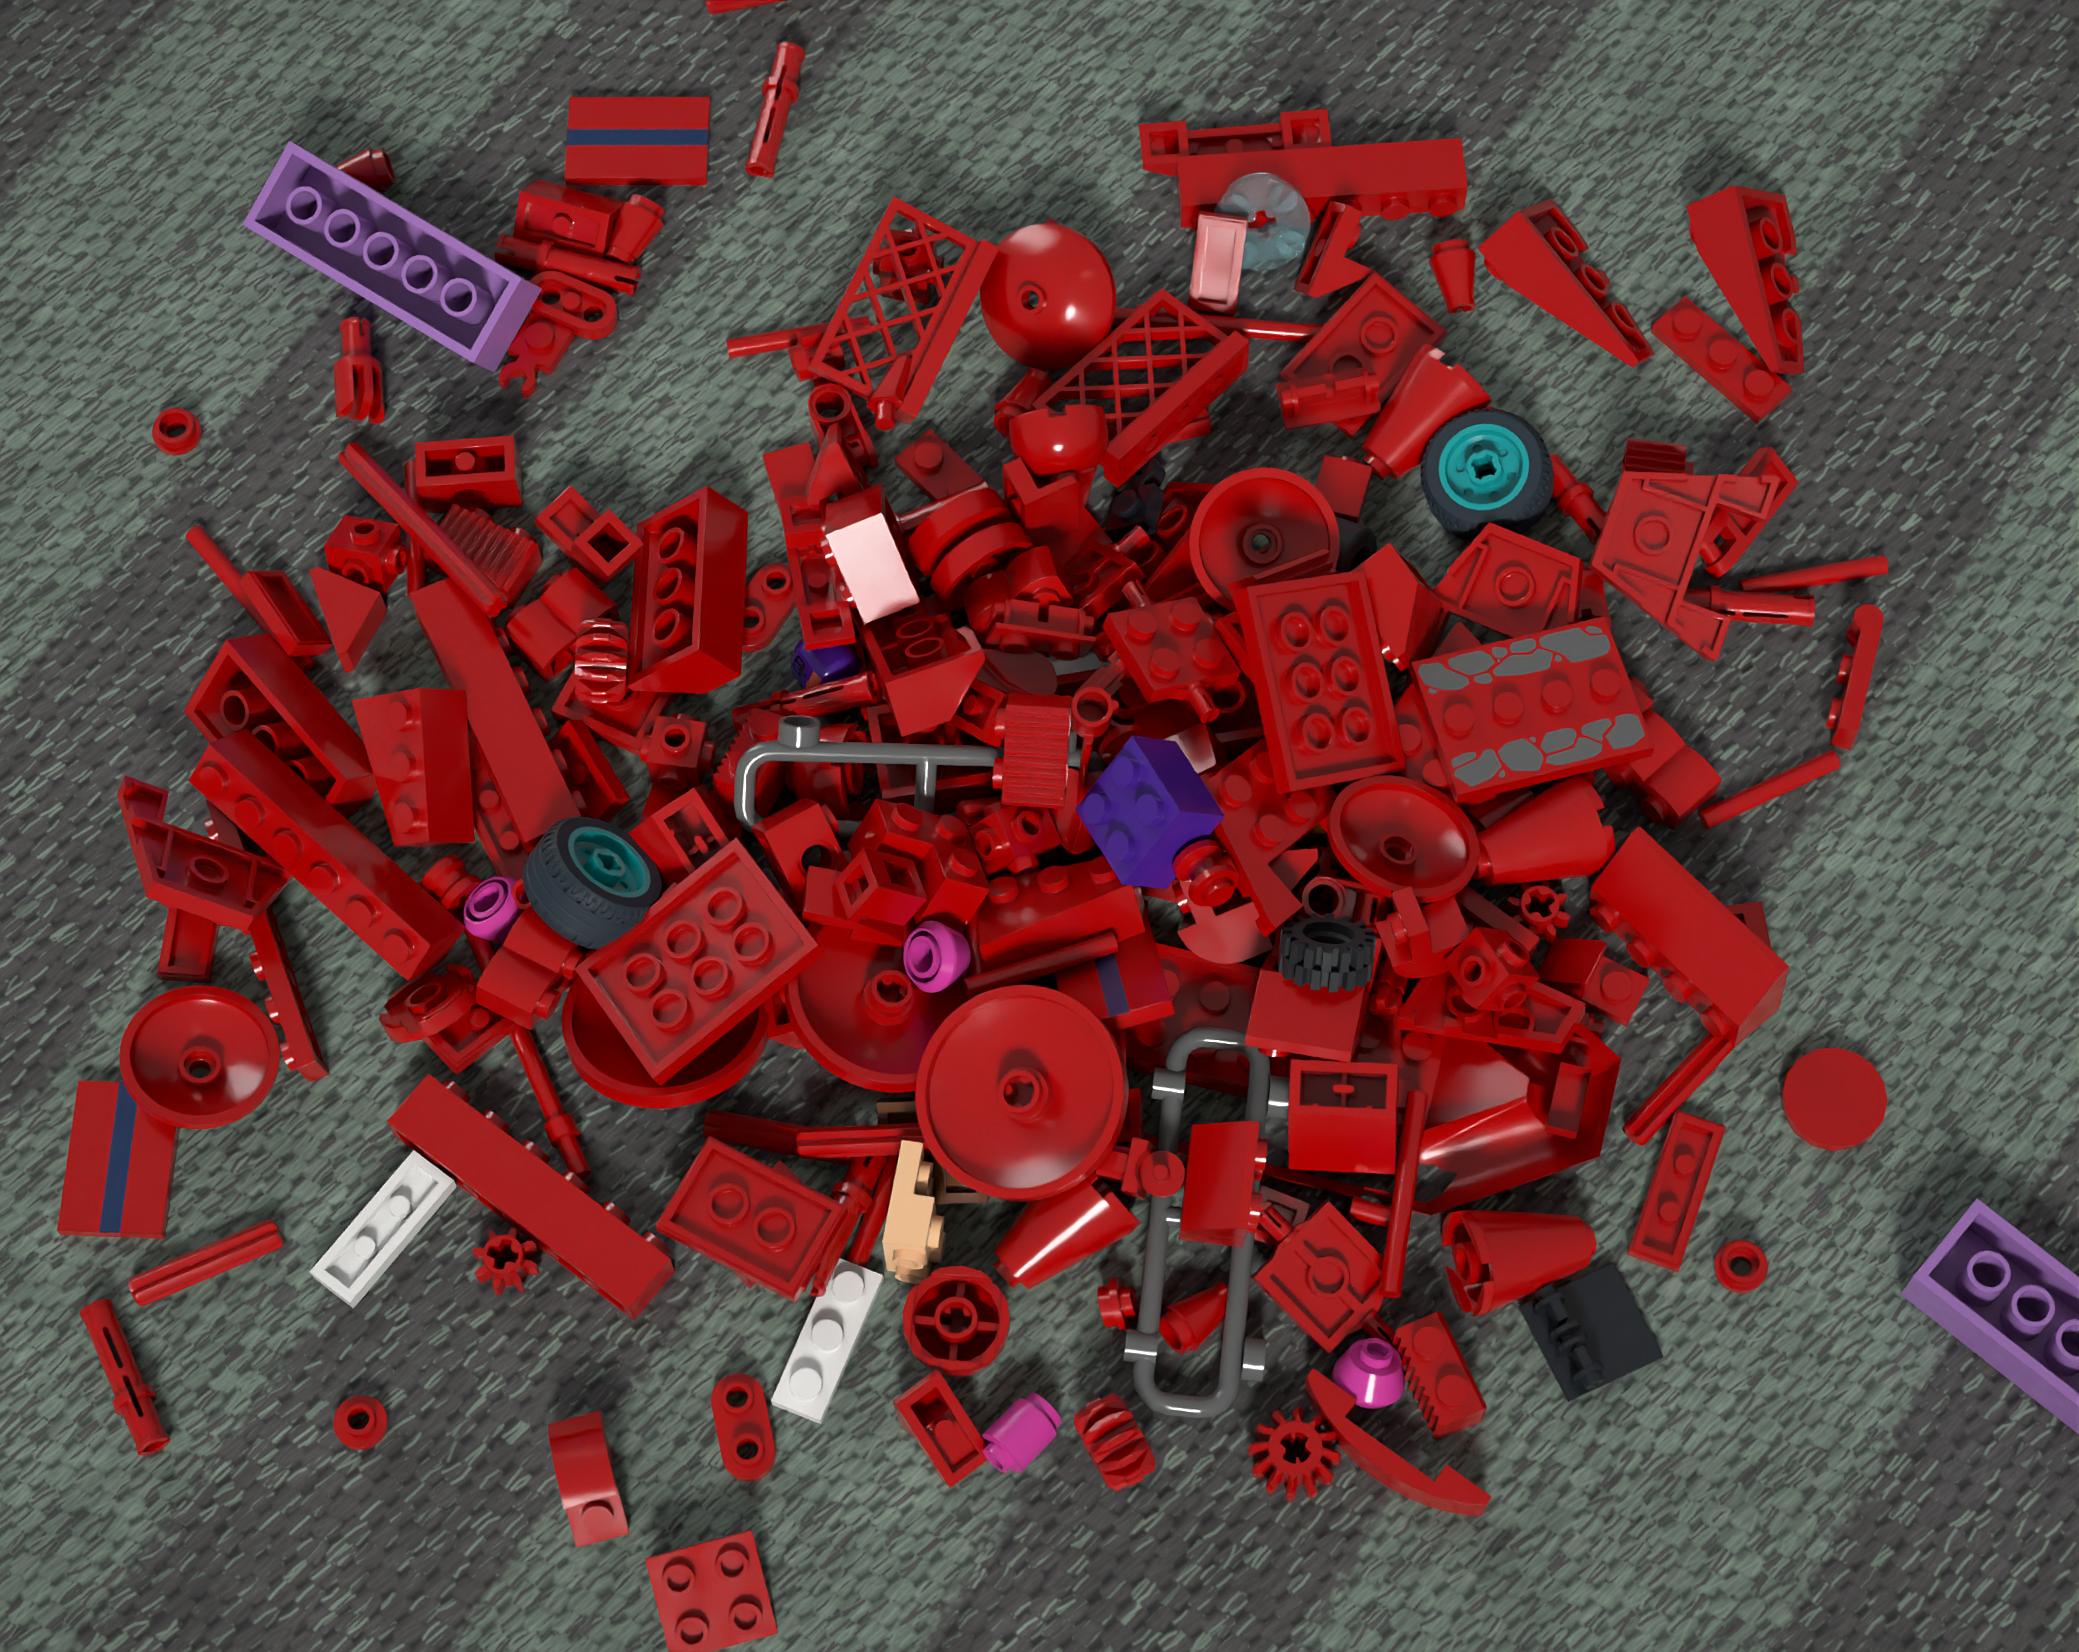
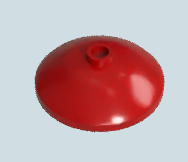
(1072, 290)
(1251, 504)
(1401, 836)
(193, 1031)

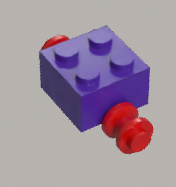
(1155, 817)

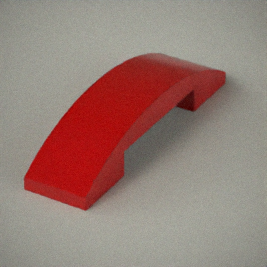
(1166, 141)
(820, 604)
(1447, 1493)

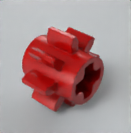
(802, 353)
(1541, 898)
(513, 1272)

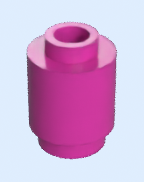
(1021, 1433)

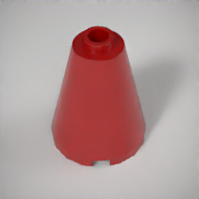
(1417, 408)
(1548, 838)
(1062, 1232)
(1511, 1254)

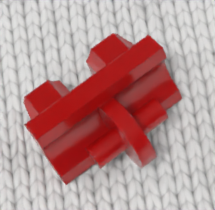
(1143, 1170)

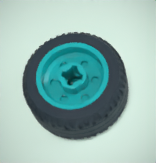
(1475, 449)
(590, 881)

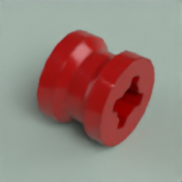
(450, 883)

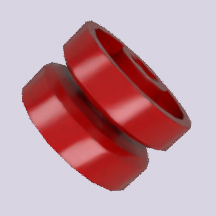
(965, 542)

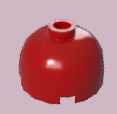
(1060, 442)
(832, 781)
(956, 1321)

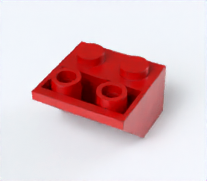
(1402, 607)
(684, 835)
(1303, 1019)
(1343, 1116)
(1219, 1183)

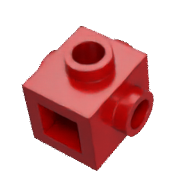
(913, 264)
(366, 552)
(678, 751)
(1013, 837)
(1492, 970)

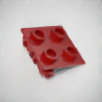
(712, 1594)

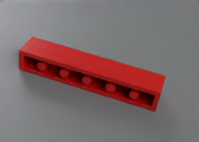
(1368, 177)
(498, 714)
(326, 854)
(533, 1196)

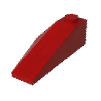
(1744, 246)
(1541, 260)

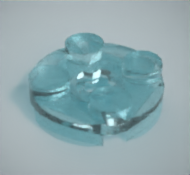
(1279, 200)

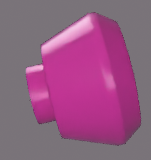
(492, 909)
(936, 956)
(1370, 1373)

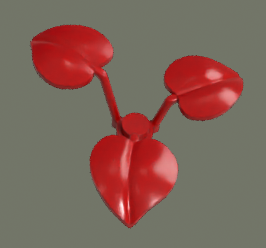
(1090, 718)

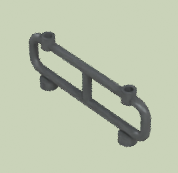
(800, 742)
(1240, 1356)

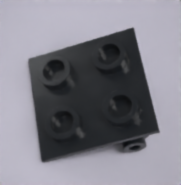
(1590, 1331)

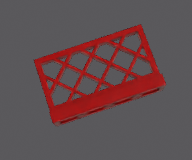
(945, 317)
(1177, 402)

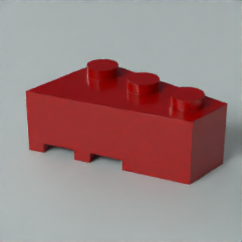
(420, 764)
(1056, 909)

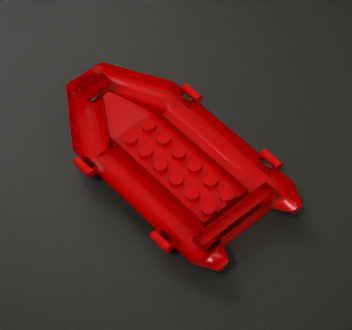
(1490, 1107)

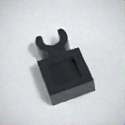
(1138, 503)

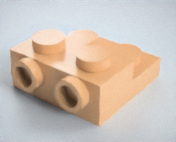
(912, 1227)

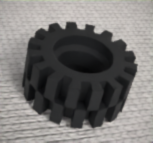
(1326, 952)

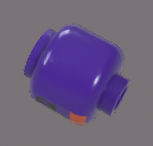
(824, 664)

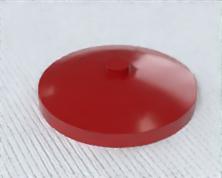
(864, 1012)
(615, 1071)
(1021, 1093)

